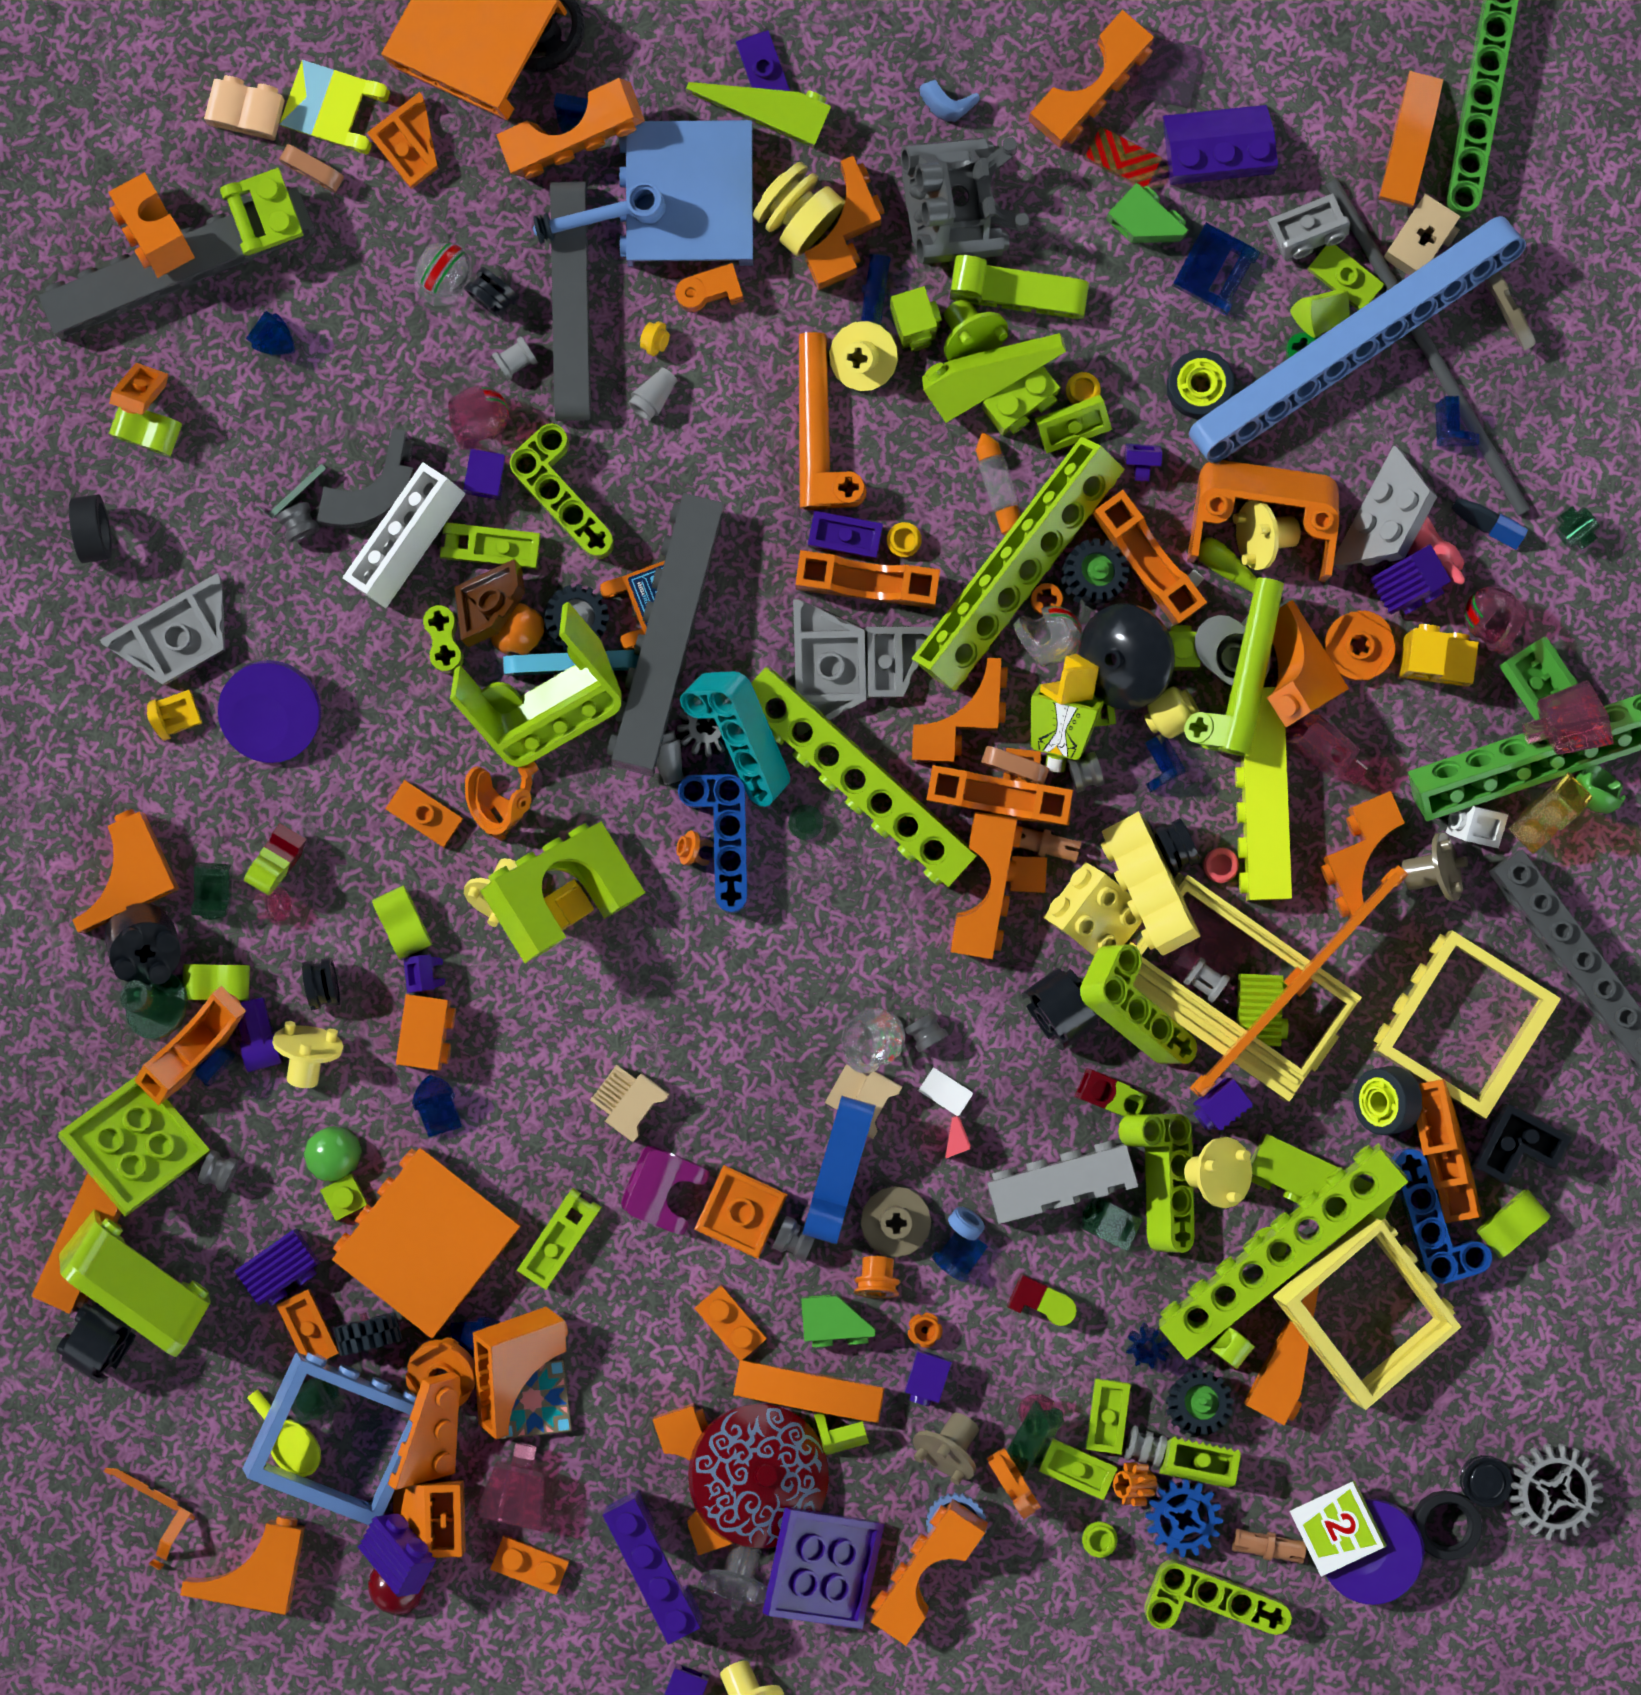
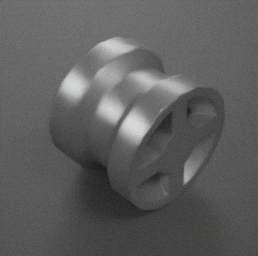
(298, 522)
(1085, 772)
(926, 1031)
(218, 1171)

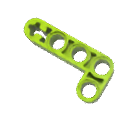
(1017, 289)
(566, 498)
(1112, 996)
(1168, 1194)
(1219, 1603)

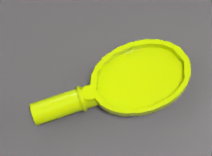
(295, 1446)

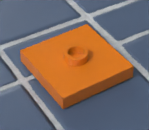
(740, 1211)

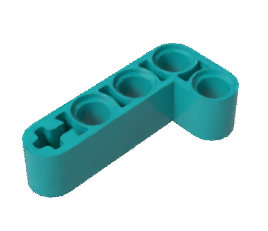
(744, 729)

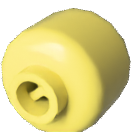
(1170, 712)

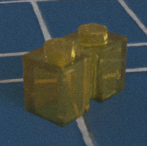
(1550, 813)

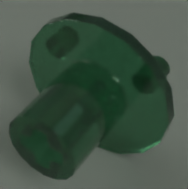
(155, 1008)

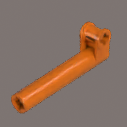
(817, 485)

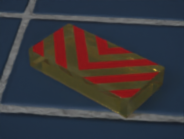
(1122, 158)

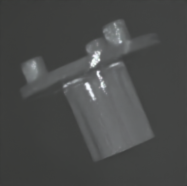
(737, 1578)

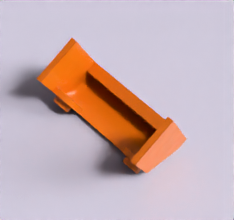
(1229, 480)

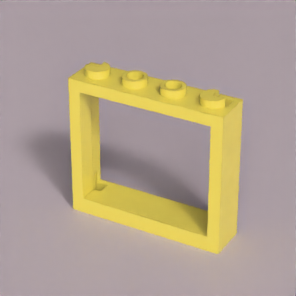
(1516, 1052)
(1406, 1357)

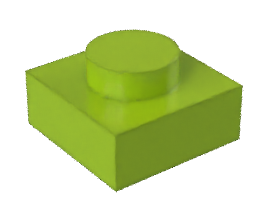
(344, 1197)

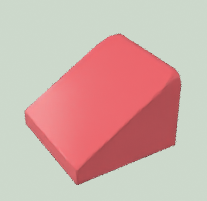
(957, 1138)

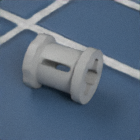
(514, 358)
(1206, 980)

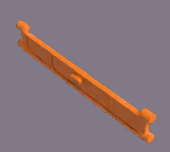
(1299, 981)

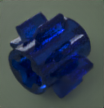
(1138, 1350)

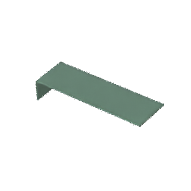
(295, 492)

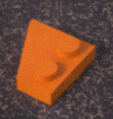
(407, 141)

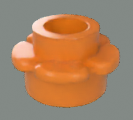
(924, 1339)

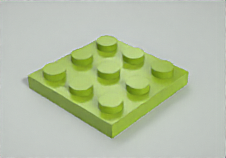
(133, 1145)

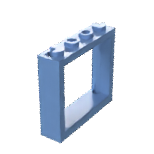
(303, 1488)

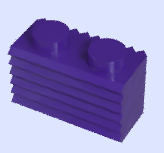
(1410, 580)
(1221, 1105)
(277, 1268)
(397, 1554)

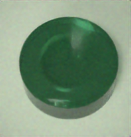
(805, 822)

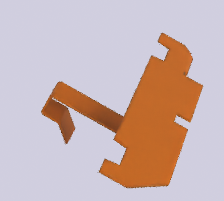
(175, 1525)

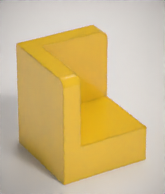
(1076, 681)
(568, 904)

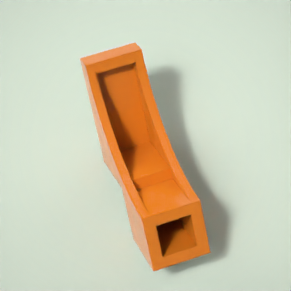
(833, 258)
(938, 740)
(1346, 867)
(191, 1046)

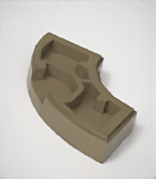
(1511, 313)

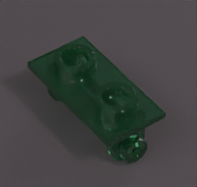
(1033, 1436)

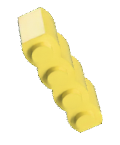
(1150, 884)

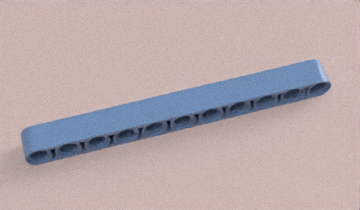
(1357, 339)

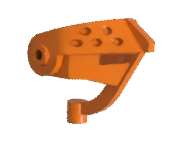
(482, 798)

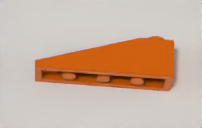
(1282, 1374)

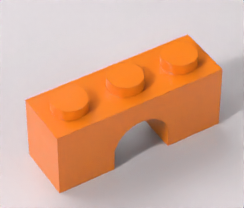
(149, 226)

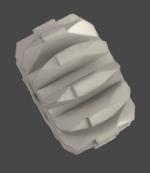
(701, 739)

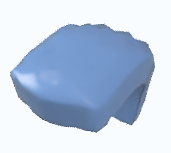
(942, 105)

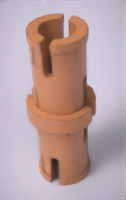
(1049, 844)
(1269, 1546)

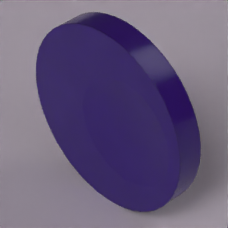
(269, 711)
(1390, 1570)

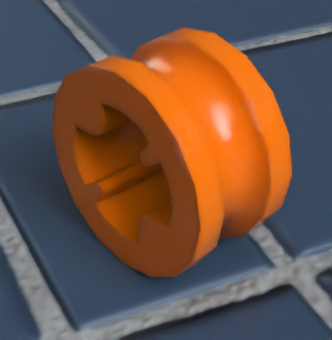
(1054, 592)

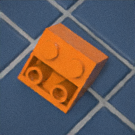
(435, 1514)

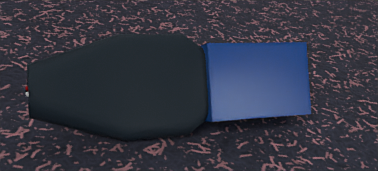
(1486, 520)

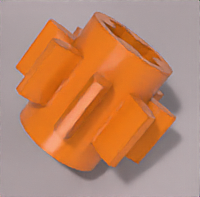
(1135, 1484)

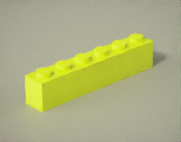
(1265, 810)

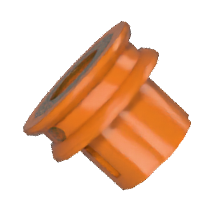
(877, 1278)

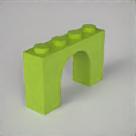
(586, 855)

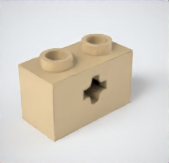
(1427, 218)

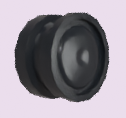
(490, 297)
(1177, 846)
(321, 987)
(1485, 1481)

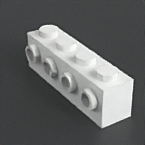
(404, 535)

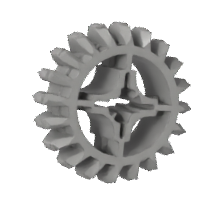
(1562, 1476)

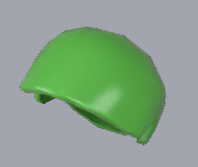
(1602, 787)
(332, 1153)

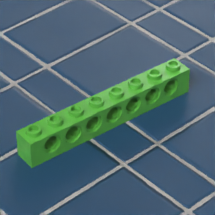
(1516, 765)

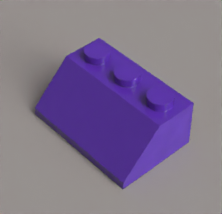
(1220, 144)

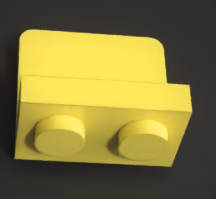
(1093, 910)

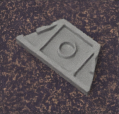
(1388, 515)
(175, 634)
(828, 661)

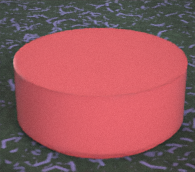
(1220, 865)

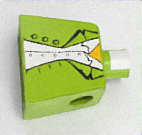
(1062, 729)

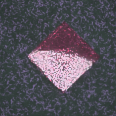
(1219, 944)

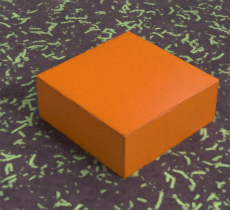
(1029, 874)

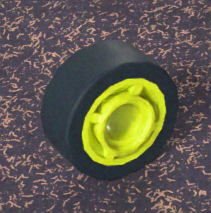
(1203, 364)
(1387, 1100)

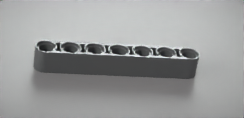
(570, 306)

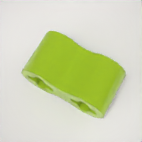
(146, 430)
(443, 639)
(402, 922)
(204, 979)
(1513, 1223)

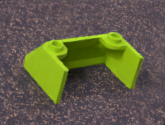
(551, 713)
(132, 1286)

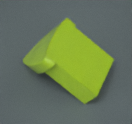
(1321, 312)
(840, 1438)

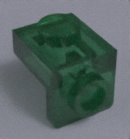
(212, 890)

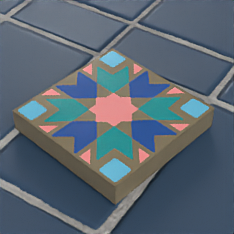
(542, 1403)

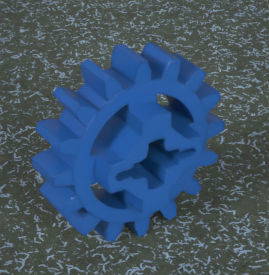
(1177, 1532)

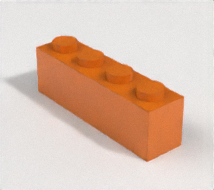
(51, 1285)

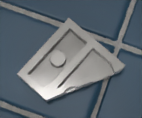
(889, 659)

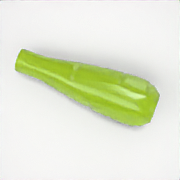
(1225, 563)

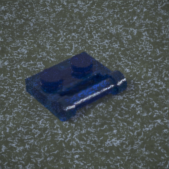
(1205, 263)

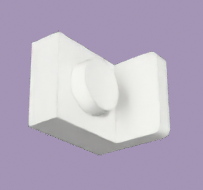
(1478, 825)

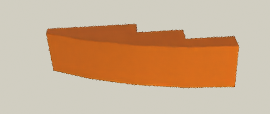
(1411, 139)
(1447, 1153)
(809, 1391)

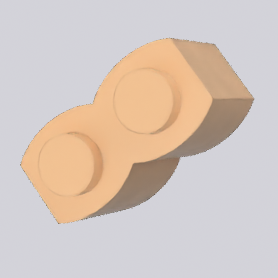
(244, 108)

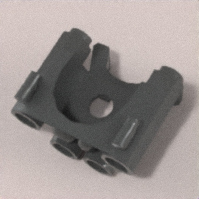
(939, 226)

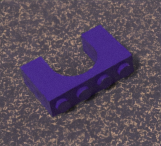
(667, 1599)

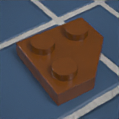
(488, 601)

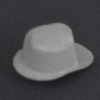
(1219, 645)

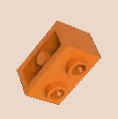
(424, 1032)

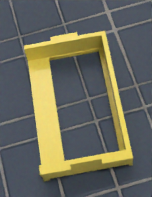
(1222, 1032)

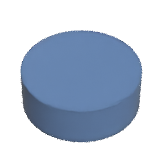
(966, 1223)

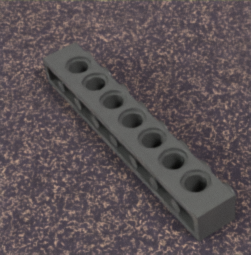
(1572, 952)

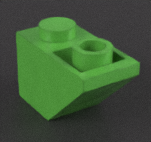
(1144, 219)
(832, 1318)

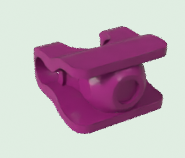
(649, 1185)

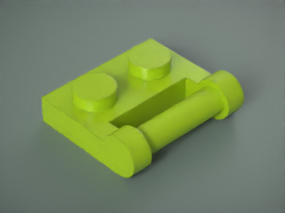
(273, 208)

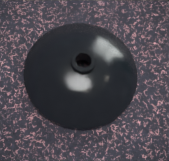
(1142, 655)

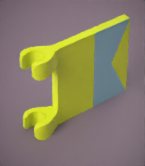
(326, 105)

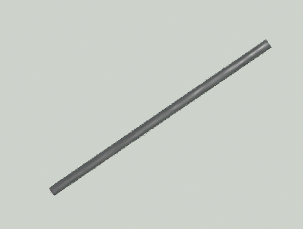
(1431, 352)

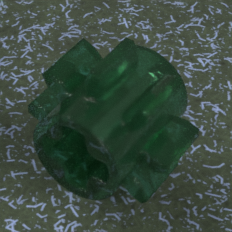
(1577, 528)

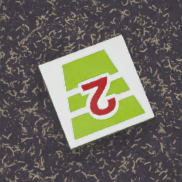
(1338, 1528)

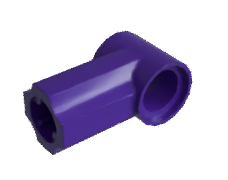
(257, 1037)

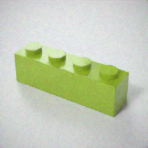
(1299, 1173)

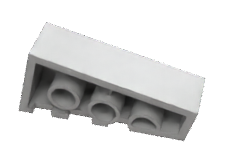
(1061, 1182)

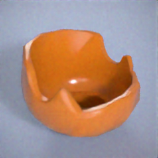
(520, 631)

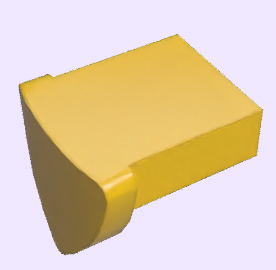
(173, 714)

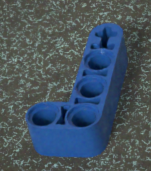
(722, 843)
(838, 1169)
(1433, 1214)

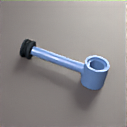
(546, 227)

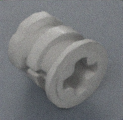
(1145, 1447)

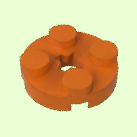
(1378, 640)
(445, 1355)
(1013, 1483)

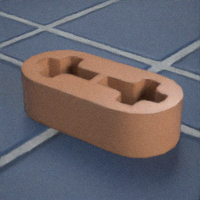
(311, 168)
(1014, 765)

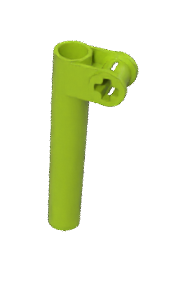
(1236, 729)

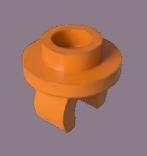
(689, 846)

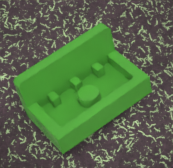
(1537, 673)

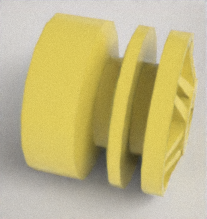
(792, 203)

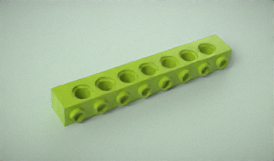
(1018, 563)
(877, 780)
(1192, 1336)

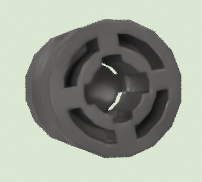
(792, 1240)

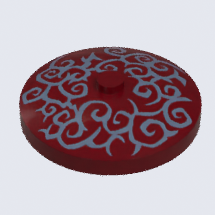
(754, 1467)

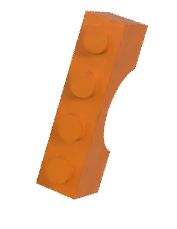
(609, 112)
(1063, 112)
(1144, 555)
(867, 581)
(999, 795)
(977, 928)
(678, 1434)
(953, 1536)

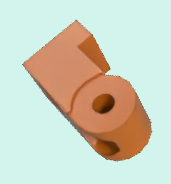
(709, 286)

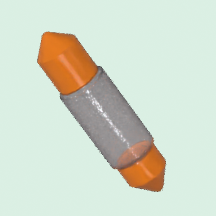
(998, 482)

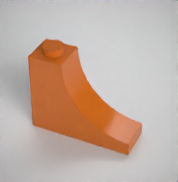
(1304, 668)
(137, 872)
(507, 1359)
(264, 1579)

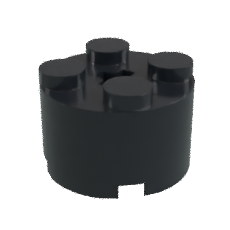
(142, 944)
(1059, 1007)
(96, 1342)

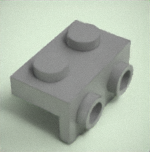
(1309, 227)

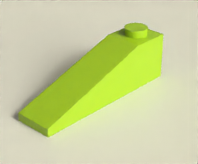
(781, 111)
(977, 376)

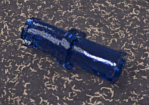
(875, 288)

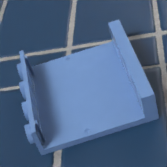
(706, 188)

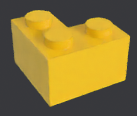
(1438, 656)

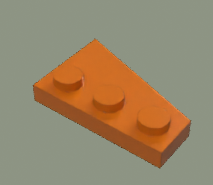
(433, 1434)

